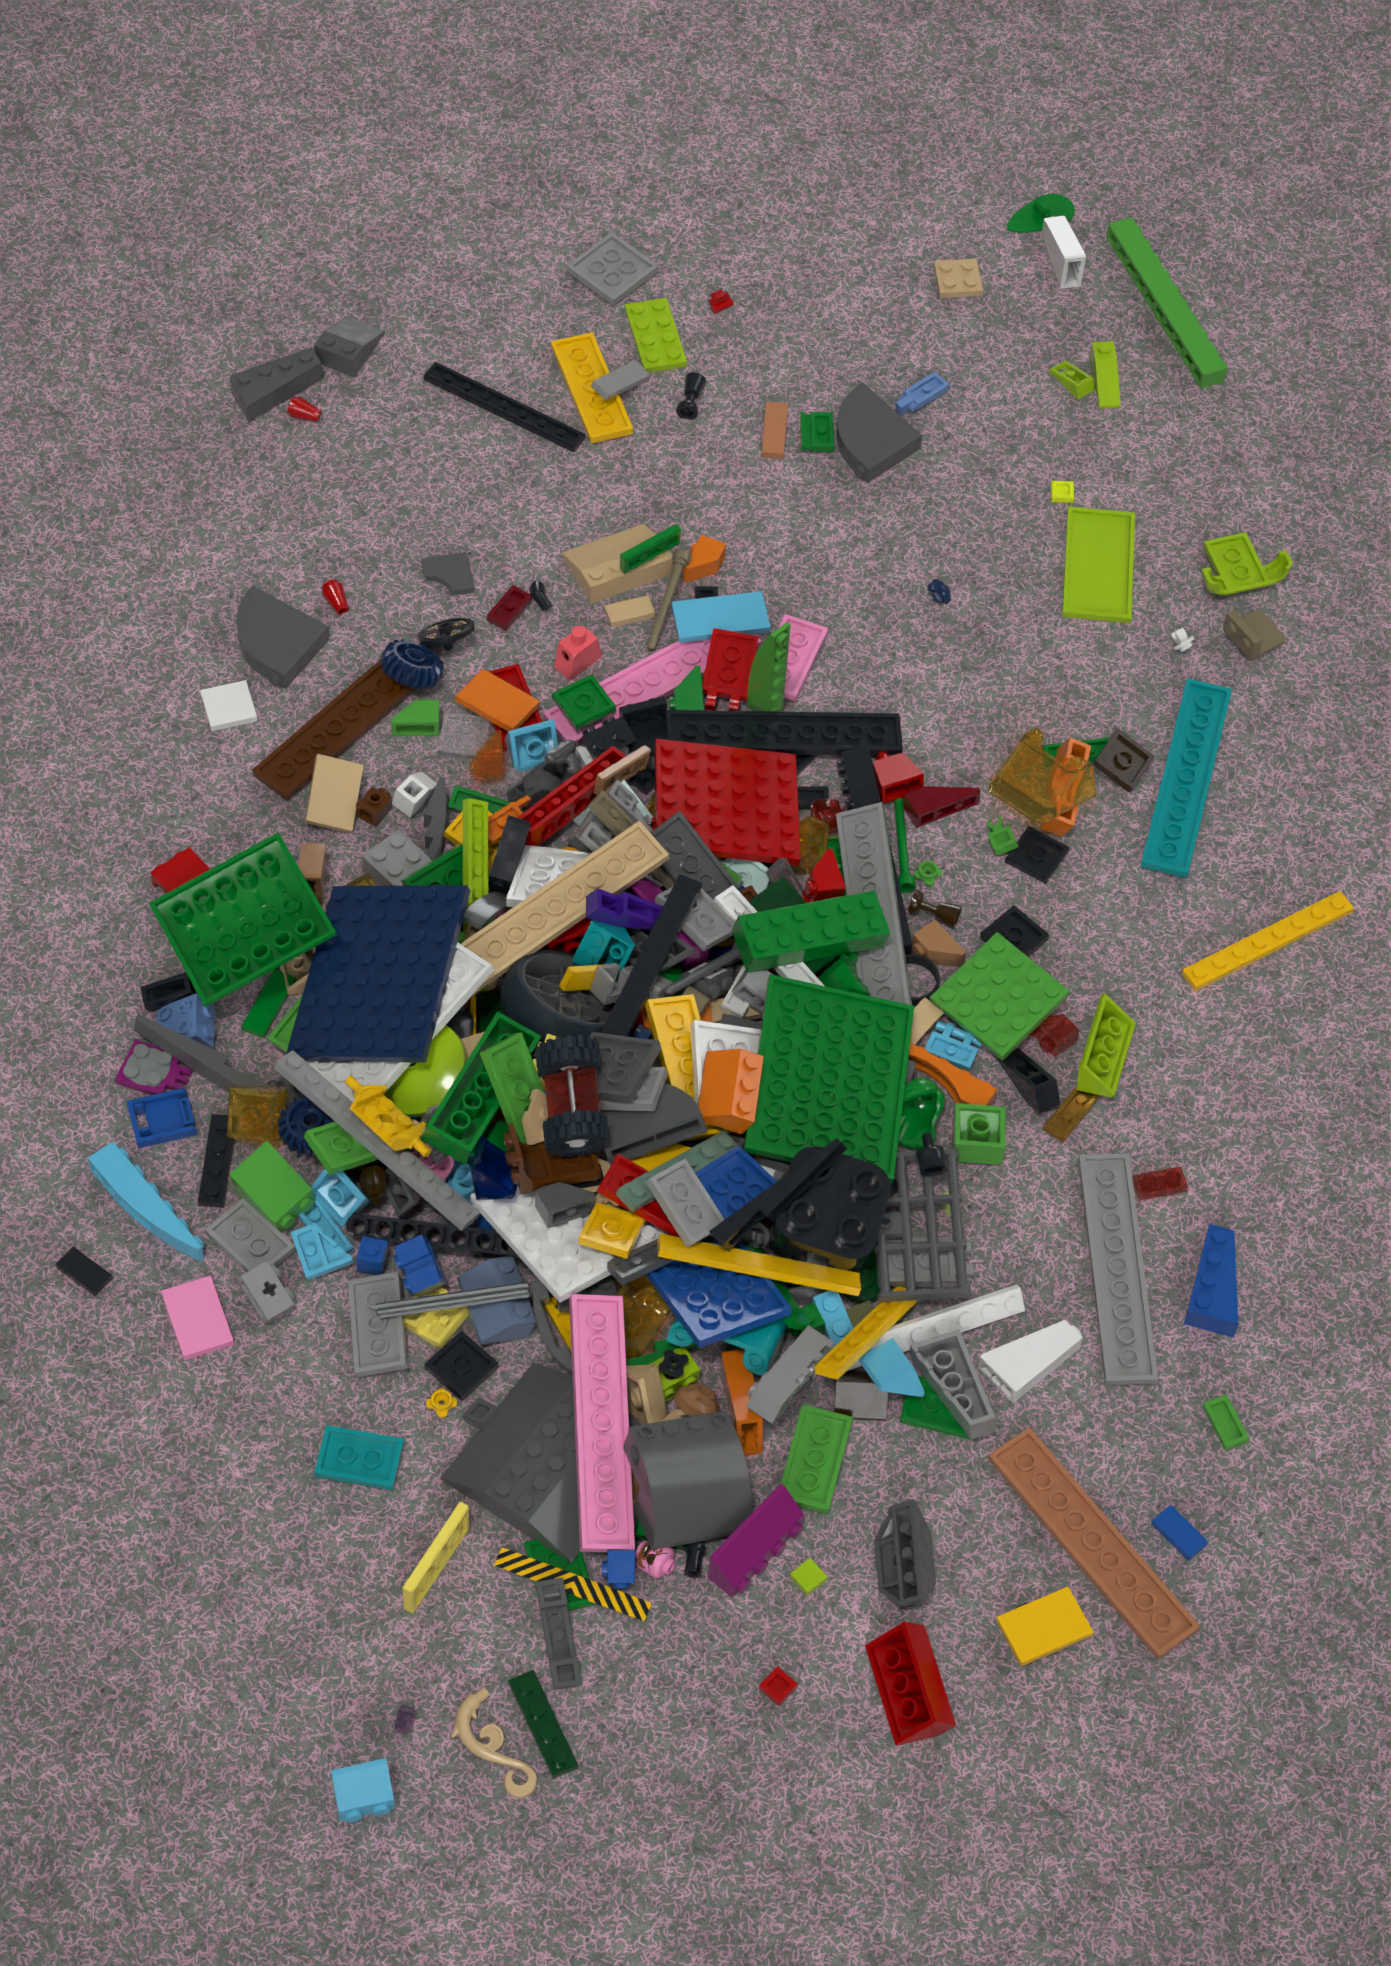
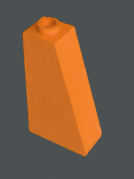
(737, 1385)

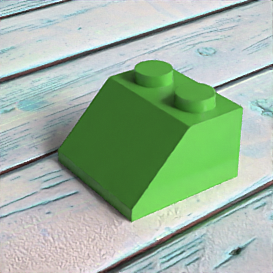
(979, 1133)

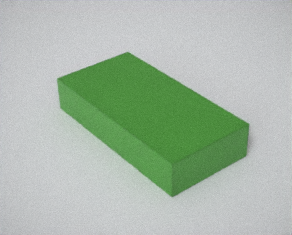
(1225, 1422)

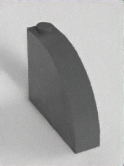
(873, 434)
(277, 637)
(643, 1132)

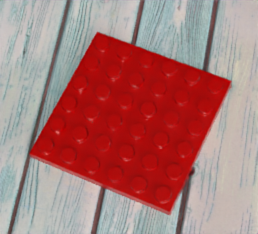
(732, 797)

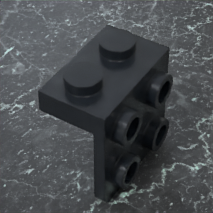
(646, 722)

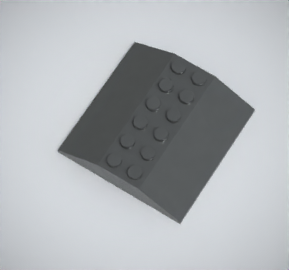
(527, 1461)

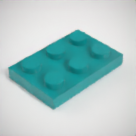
(359, 1457)

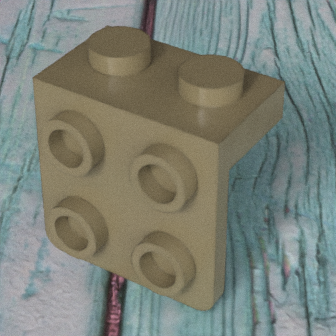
(1253, 633)

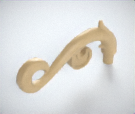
(489, 1752)

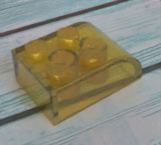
(643, 1315)

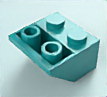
(604, 945)

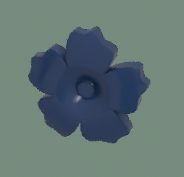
(940, 591)

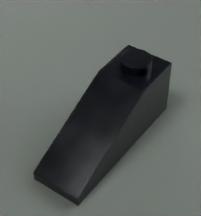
(1031, 1081)

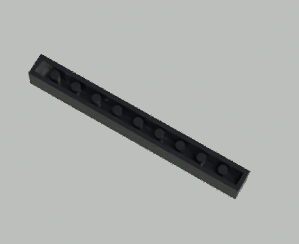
(862, 790)

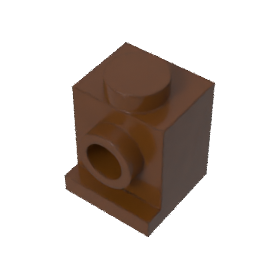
(374, 806)

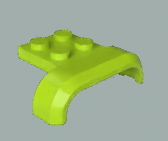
(1239, 567)

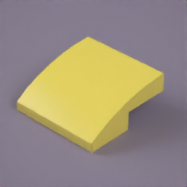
(436, 1325)

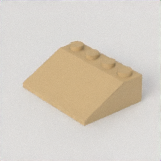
(598, 564)

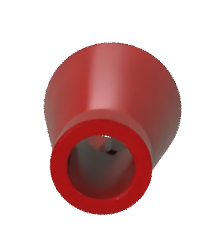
(302, 409)
(335, 595)

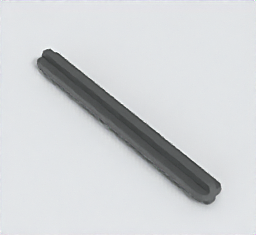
(452, 1300)

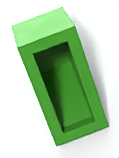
(417, 719)

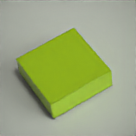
(808, 1576)

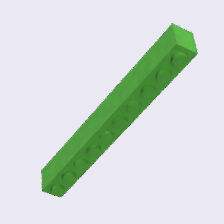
(1166, 303)

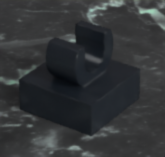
(644, 779)

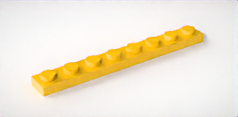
(1267, 940)

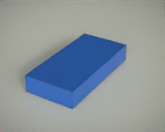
(1179, 1532)

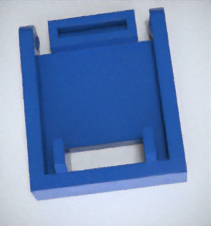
(167, 1117)

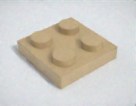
(958, 278)

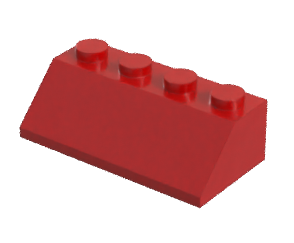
(910, 1684)

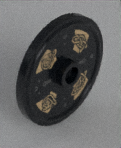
(446, 632)

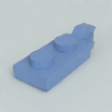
(921, 393)

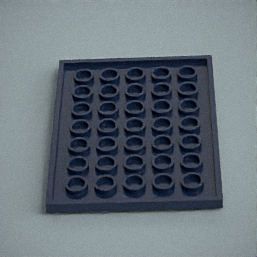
(382, 975)

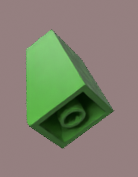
(272, 1187)

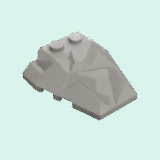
(596, 834)

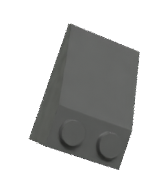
(347, 345)

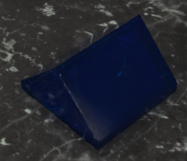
(491, 1173)

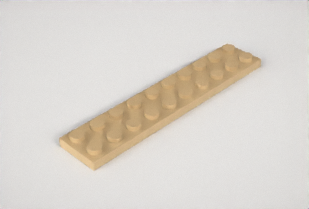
(563, 900)

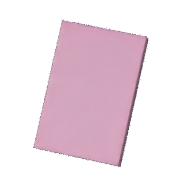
(197, 1317)

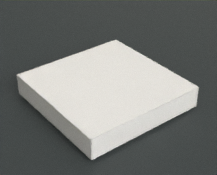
(228, 705)

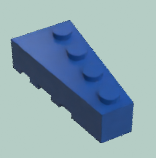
(1214, 1291)

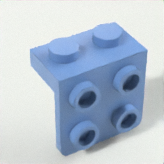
(190, 1019)

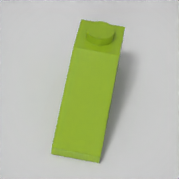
(1105, 374)

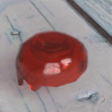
(826, 811)

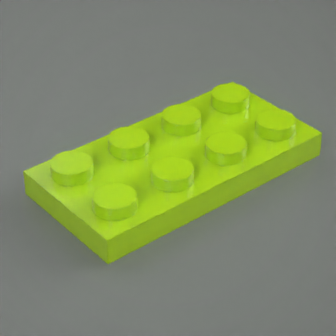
(655, 335)

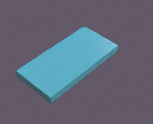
(735, 613)

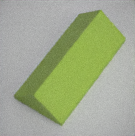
(1105, 1049)

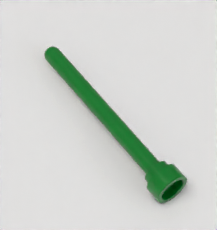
(905, 878)

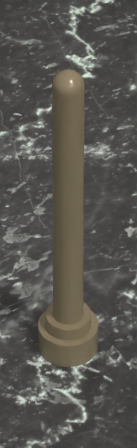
(680, 560)

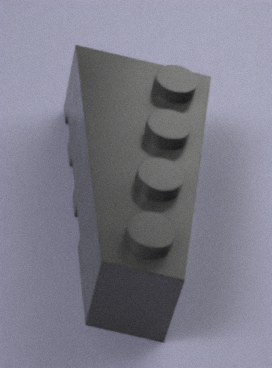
(274, 382)

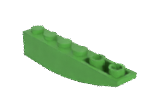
(768, 672)

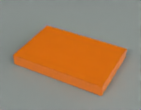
(497, 701)

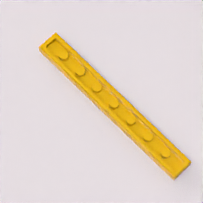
(760, 1265)

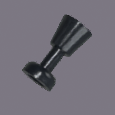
(693, 387)

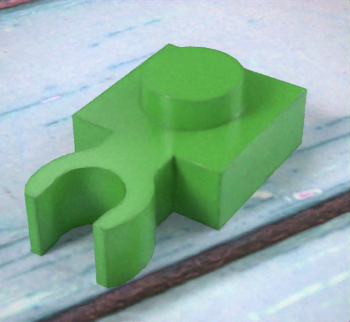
(1001, 837)

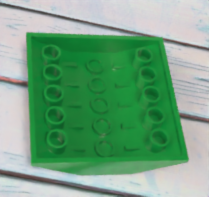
(242, 919)

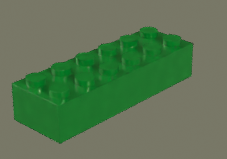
(810, 931)
(471, 1099)

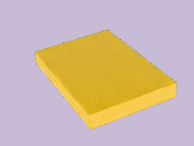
(1044, 1626)

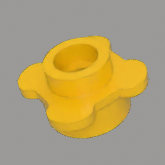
(438, 1396)

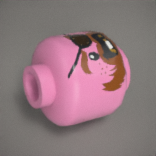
(654, 1562)

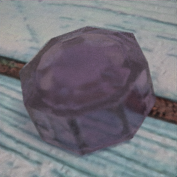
(405, 1719)

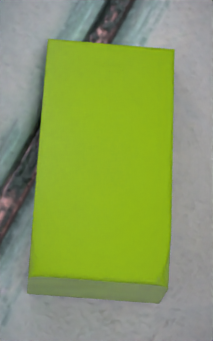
(1073, 379)

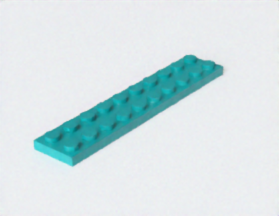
(1186, 778)

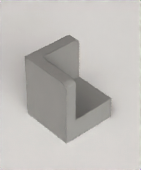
(605, 985)

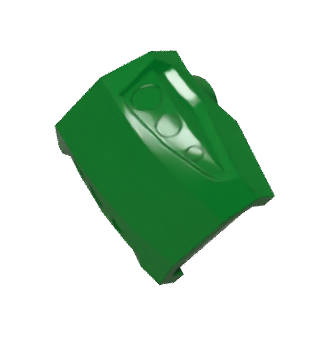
(844, 976)

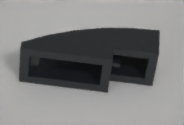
(167, 991)

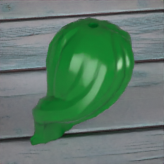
(920, 1111)

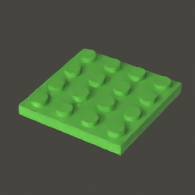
(999, 996)

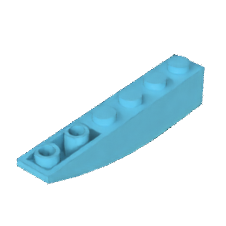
(142, 1199)

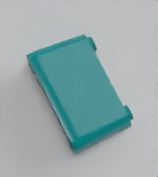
(760, 1344)

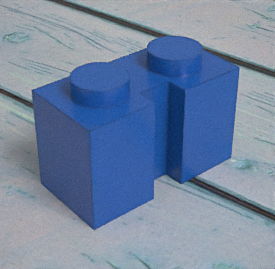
(420, 1266)

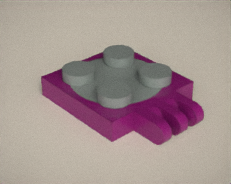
(151, 1070)

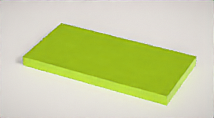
(1099, 564)

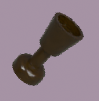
(944, 912)

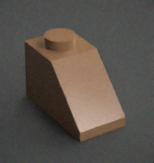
(938, 946)

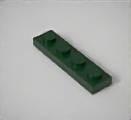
(543, 1724)

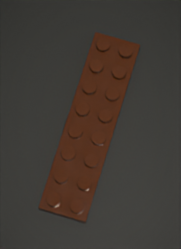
(331, 731)

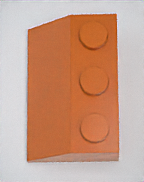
(730, 1088)

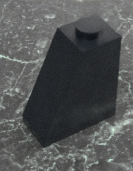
(508, 854)

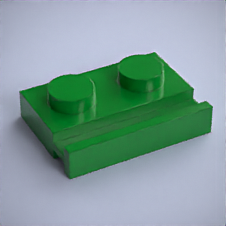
(817, 431)

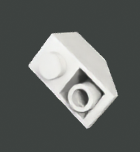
(413, 793)

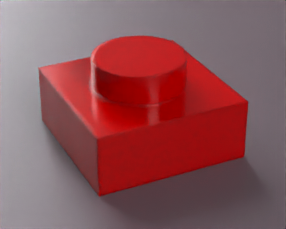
(778, 1686)

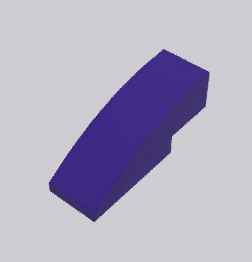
(621, 910)

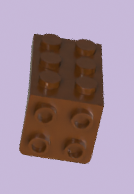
(537, 1168)

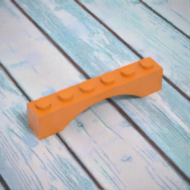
(958, 1082)

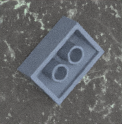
(499, 1319)

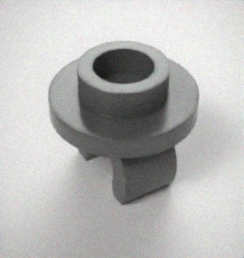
(758, 1236)

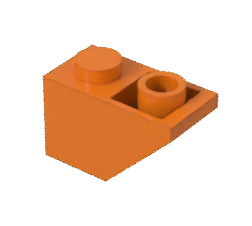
(705, 560)

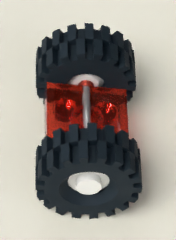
(572, 1096)

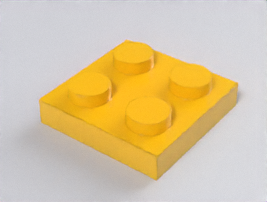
(611, 1230)

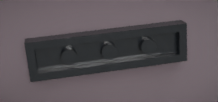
(216, 1164)

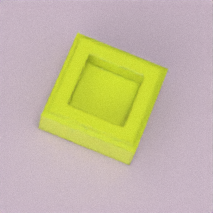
(1062, 491)

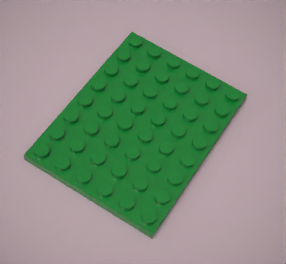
(830, 1072)

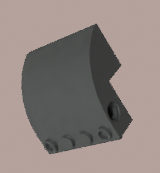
(689, 1479)

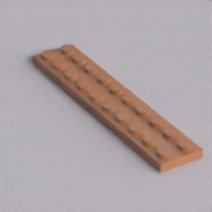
(1094, 1543)

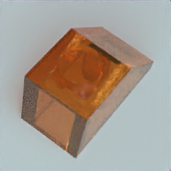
(488, 759)

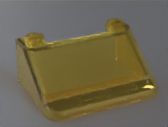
(1041, 784)

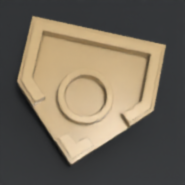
(534, 1117)

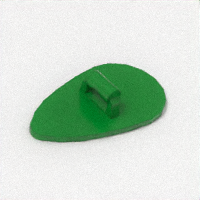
(1032, 215)

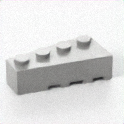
(789, 1375)
(953, 1377)

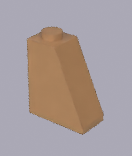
(313, 867)

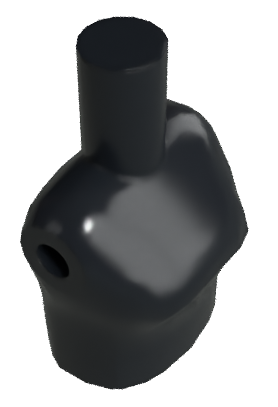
(930, 1157)

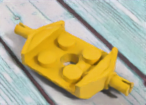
(397, 1128)

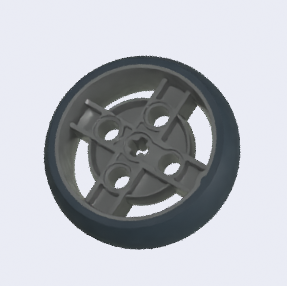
(537, 1002)

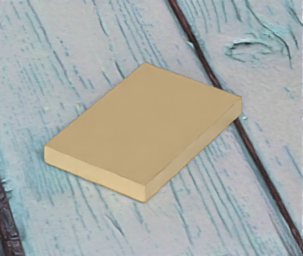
(333, 793)

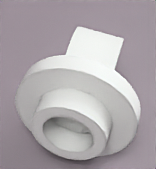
(1182, 640)

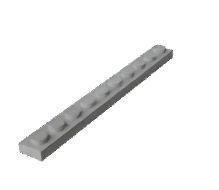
(401, 1162)

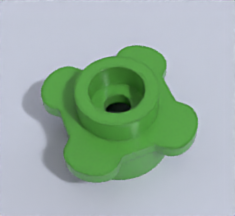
(928, 866)

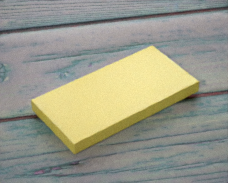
(436, 1558)

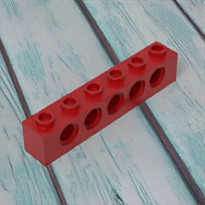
(567, 800)

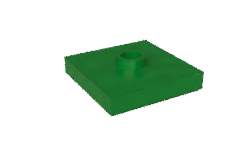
(584, 702)

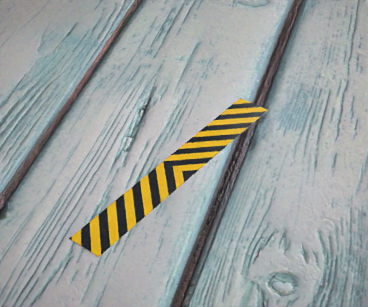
(574, 1584)

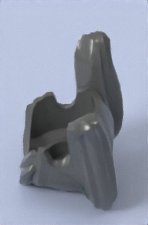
(560, 761)

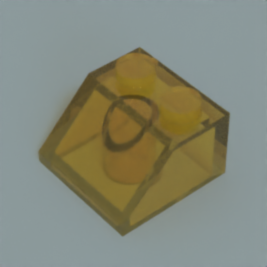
(255, 1112)

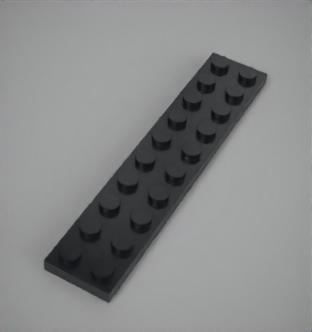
(788, 731)

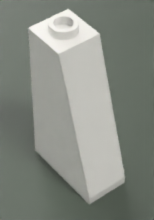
(1064, 251)
(1030, 1359)

